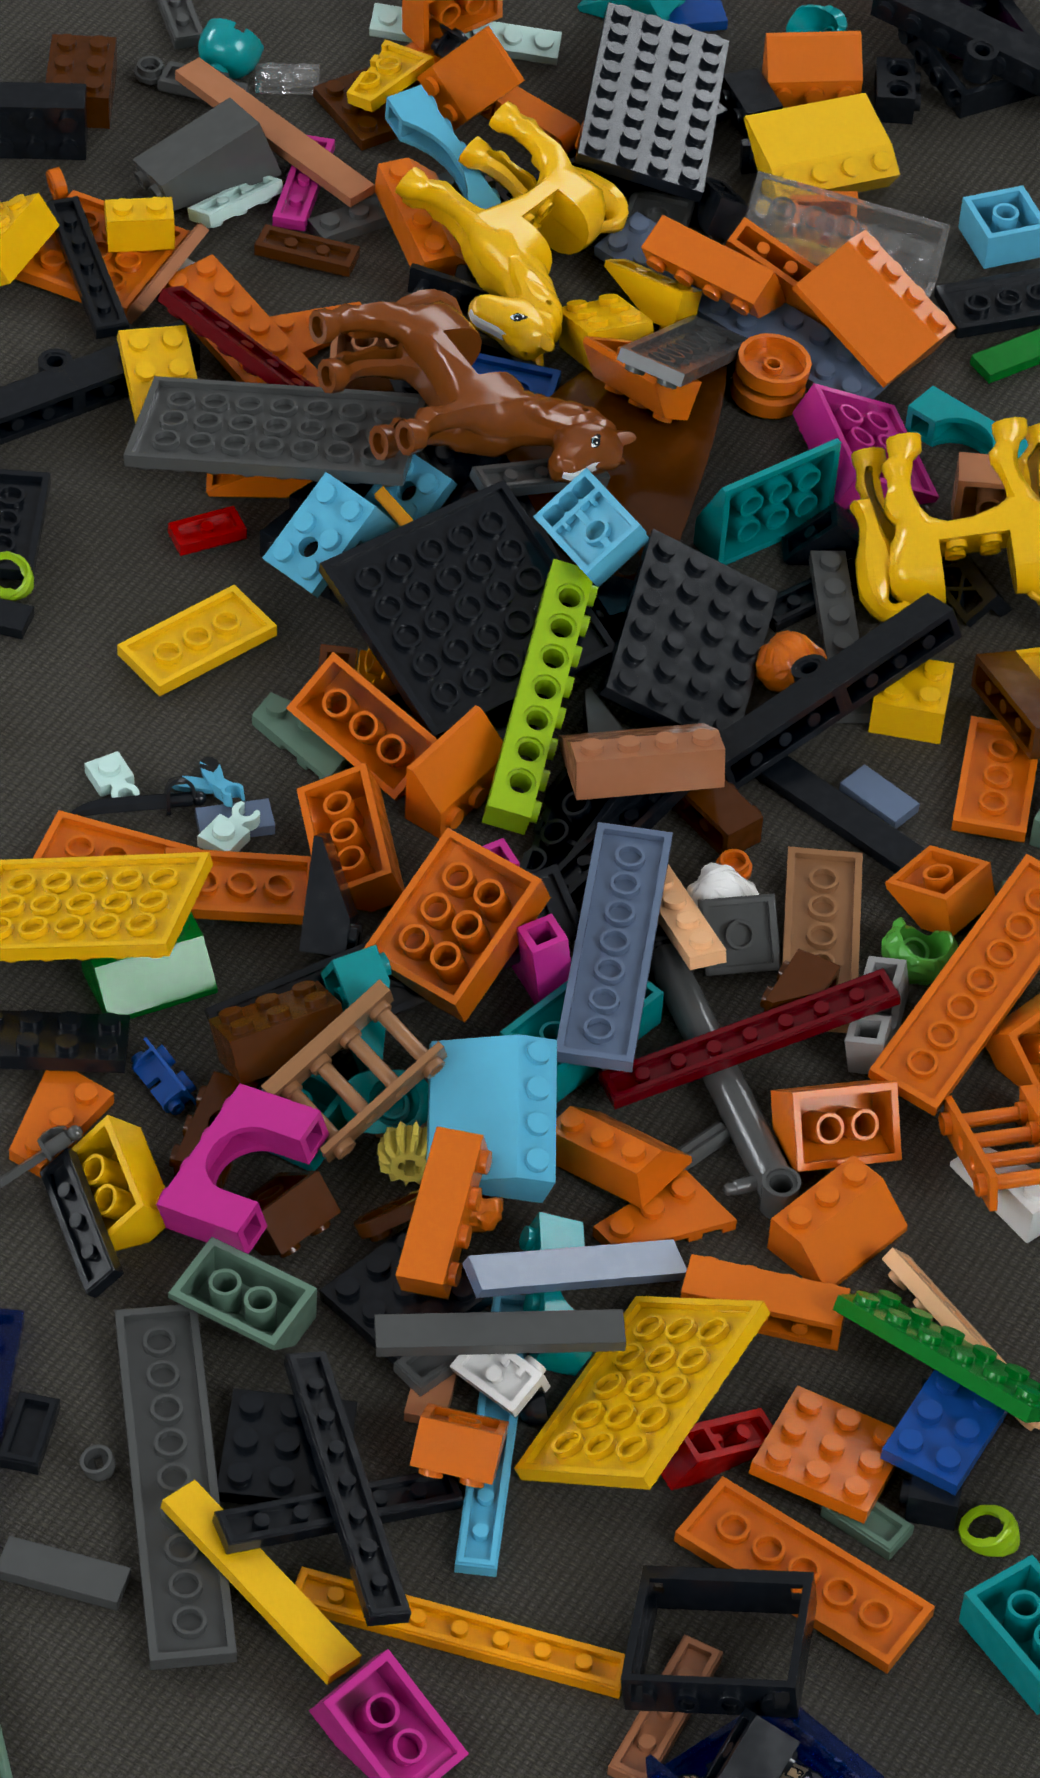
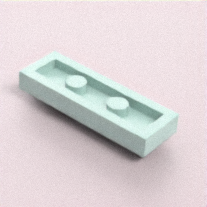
(234, 202)

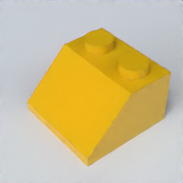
(139, 224)

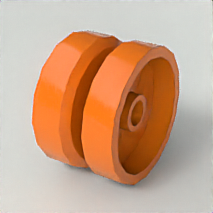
(770, 375)

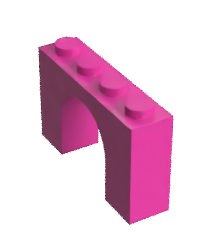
(542, 945)
(246, 1124)

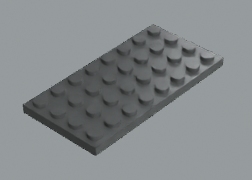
(267, 430)

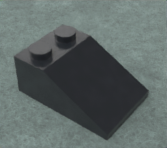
(329, 908)

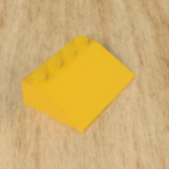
(825, 144)

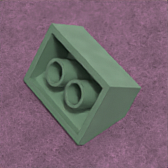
(247, 1295)

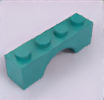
(947, 420)
(552, 1233)

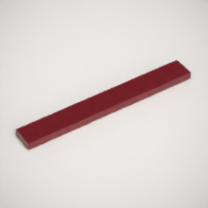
(750, 1038)

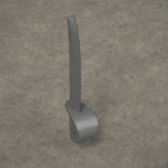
(51, 1143)

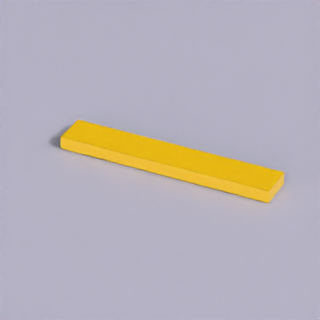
(264, 1587)

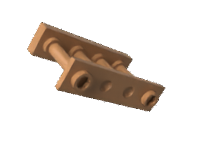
(346, 1033)

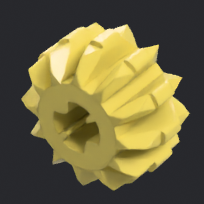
(403, 1152)

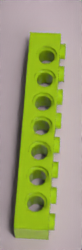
(504, 805)

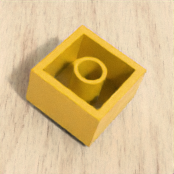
(914, 704)

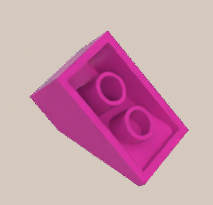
(388, 1724)

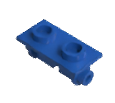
(155, 1066)

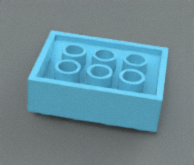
(508, 1095)

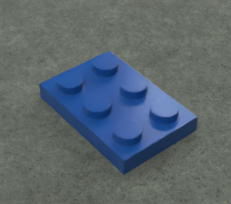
(943, 1433)

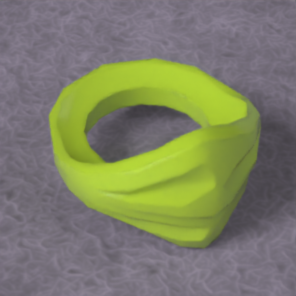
(28, 582)
(1003, 1544)

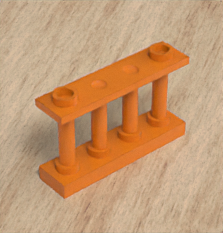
(981, 1165)

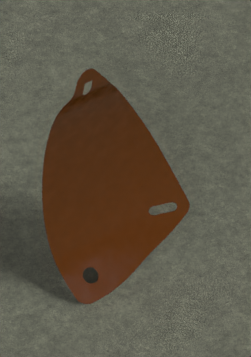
(661, 464)

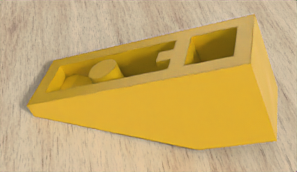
(653, 293)

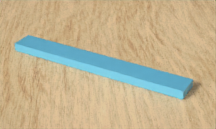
(485, 1507)

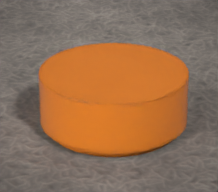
(56, 183)

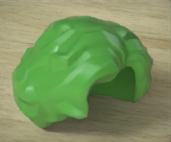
(924, 953)

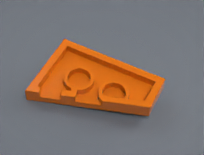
(676, 1213)

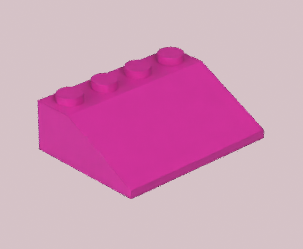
(858, 424)

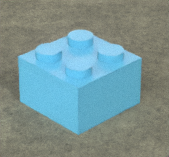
(1001, 226)

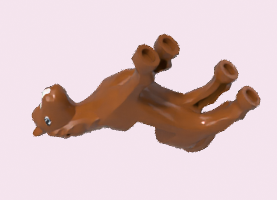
(465, 409)

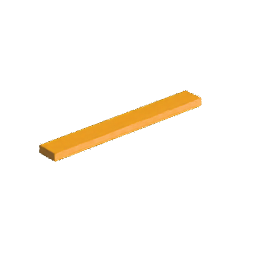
(475, 1636)

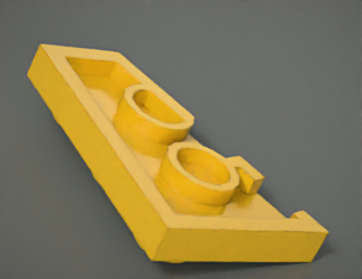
(387, 75)

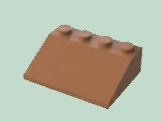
(644, 760)

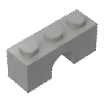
(871, 1034)

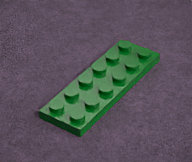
(944, 1351)

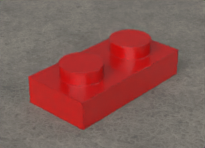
(207, 530)

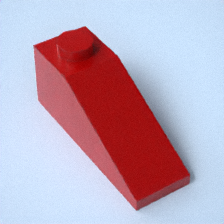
(717, 1447)

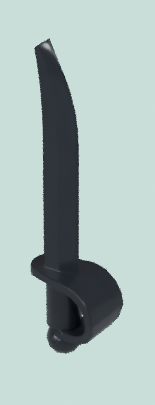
(145, 802)

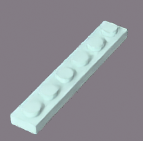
(517, 40)

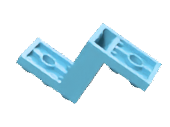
(343, 519)
(592, 527)

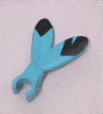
(213, 783)

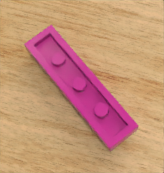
(298, 195)

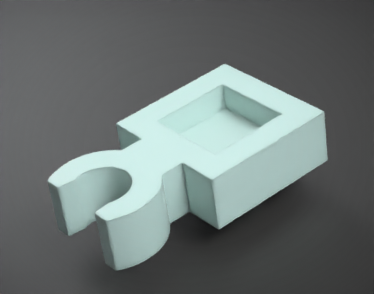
(111, 776)
(231, 832)

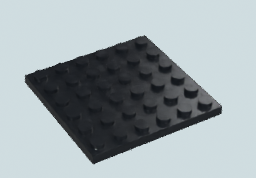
(454, 605)

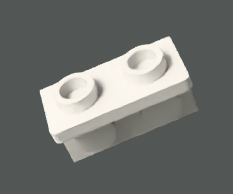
(503, 1378)

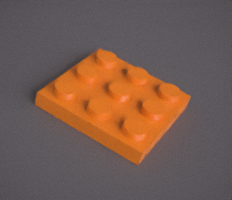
(826, 1454)

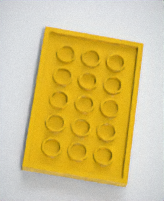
(97, 905)
(641, 1402)

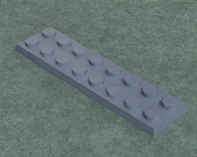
(614, 947)

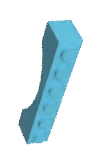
(420, 124)

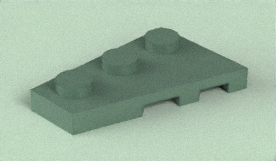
(291, 734)

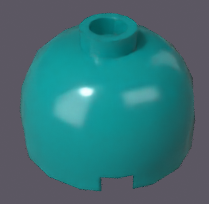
(229, 48)

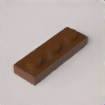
(307, 250)

